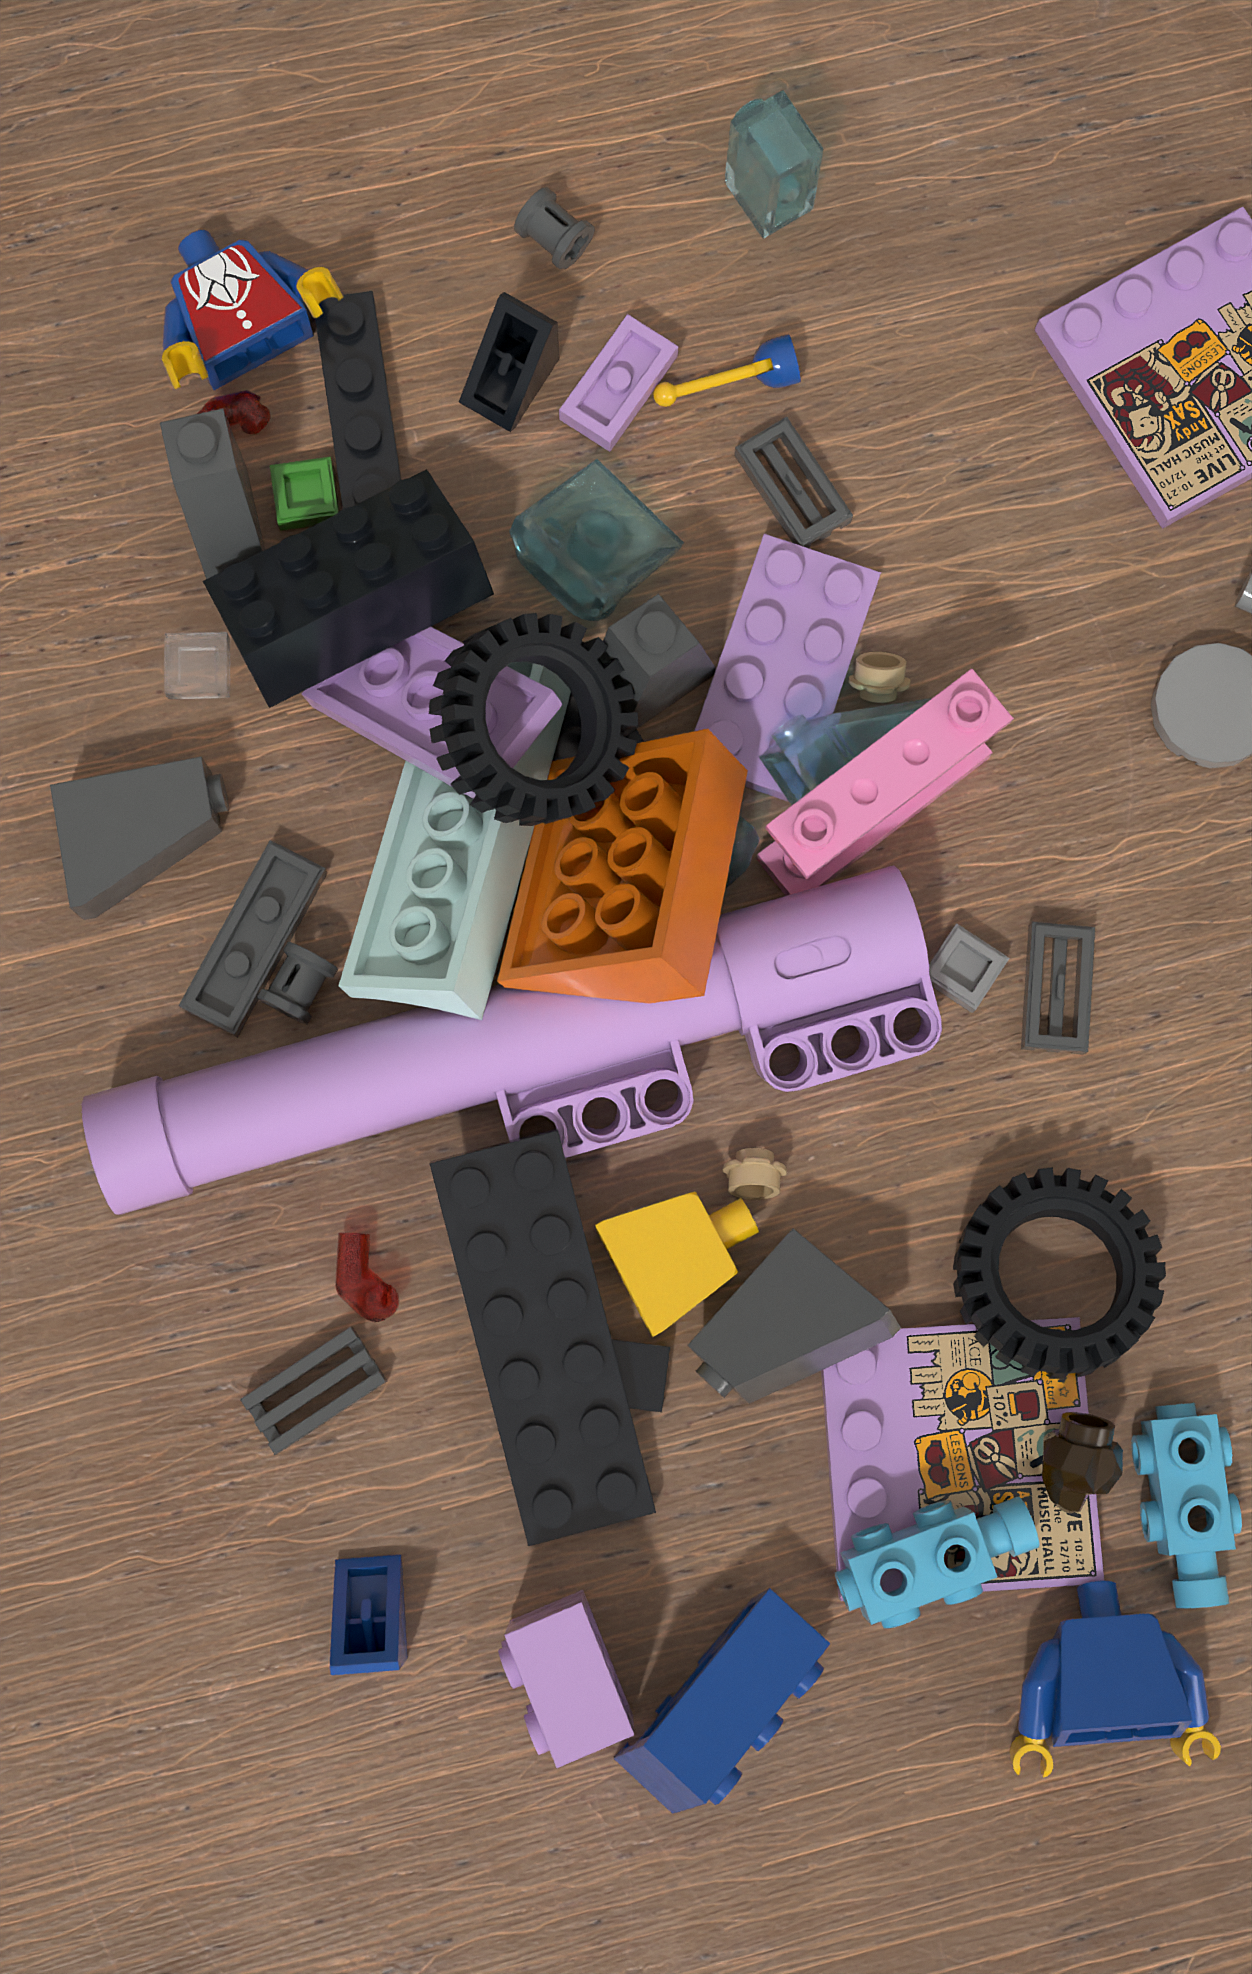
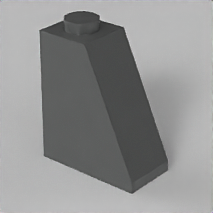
(213, 489)
(658, 659)
(132, 827)
(789, 1323)

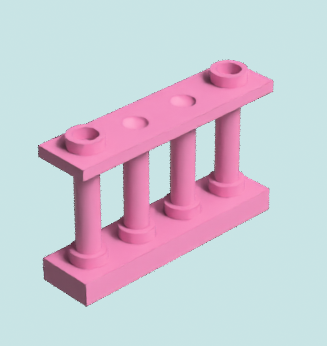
(883, 786)

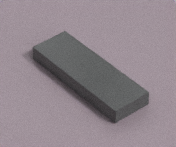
(253, 938)

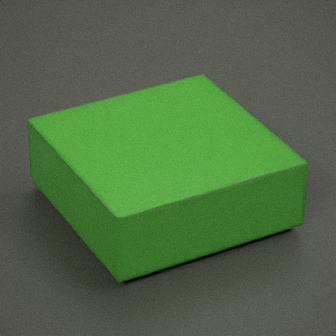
(304, 492)

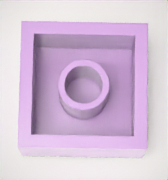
(568, 1679)

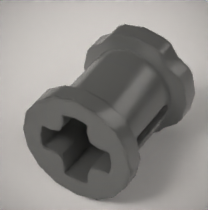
(553, 228)
(297, 983)

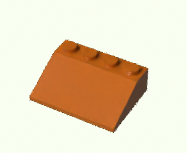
(637, 885)

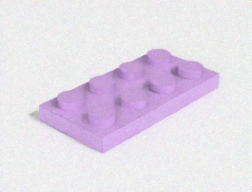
(785, 650)
(391, 695)

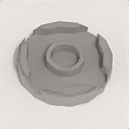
(1206, 705)

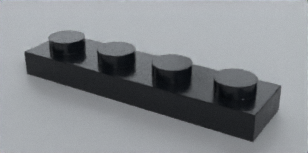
(357, 397)

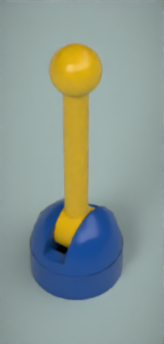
(772, 364)

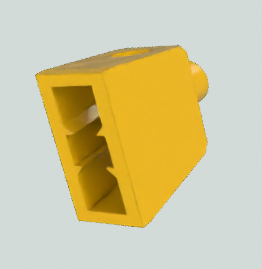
(674, 1254)

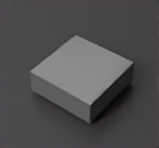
(965, 968)

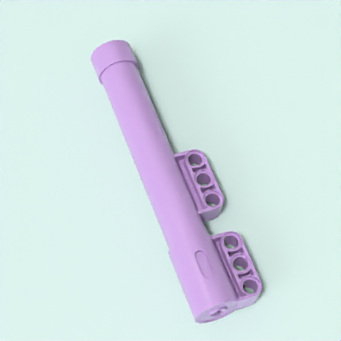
(775, 975)

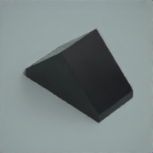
(511, 362)

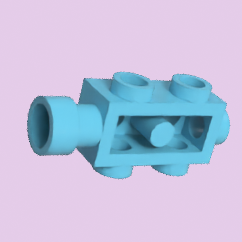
(1180, 1487)
(920, 1558)

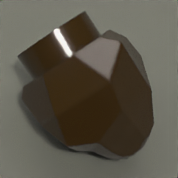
(1080, 1460)

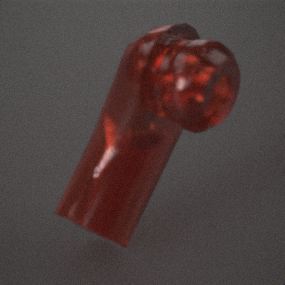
(241, 409)
(358, 1283)

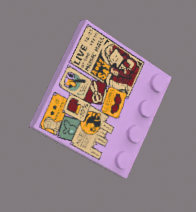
(1169, 366)
(951, 1422)

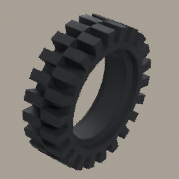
(467, 736)
(1111, 1221)

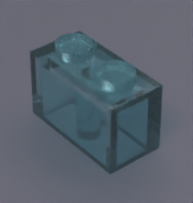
(772, 163)

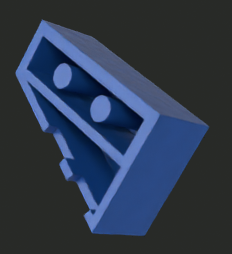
(726, 1705)

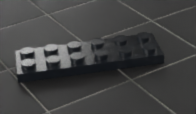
(542, 1337)

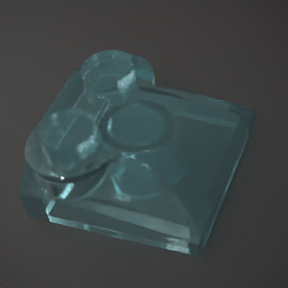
(591, 542)

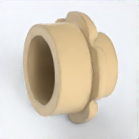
(879, 676)
(754, 1174)

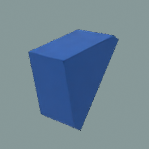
(368, 1616)

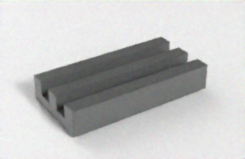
(819, 527)
(1033, 983)
(266, 1420)

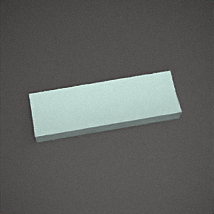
(444, 887)

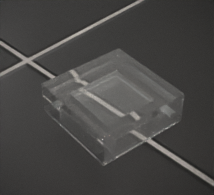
(197, 665)

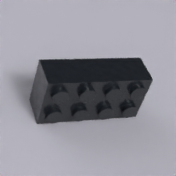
(349, 587)

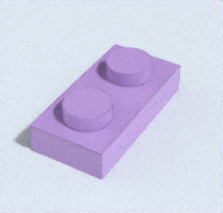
(618, 382)

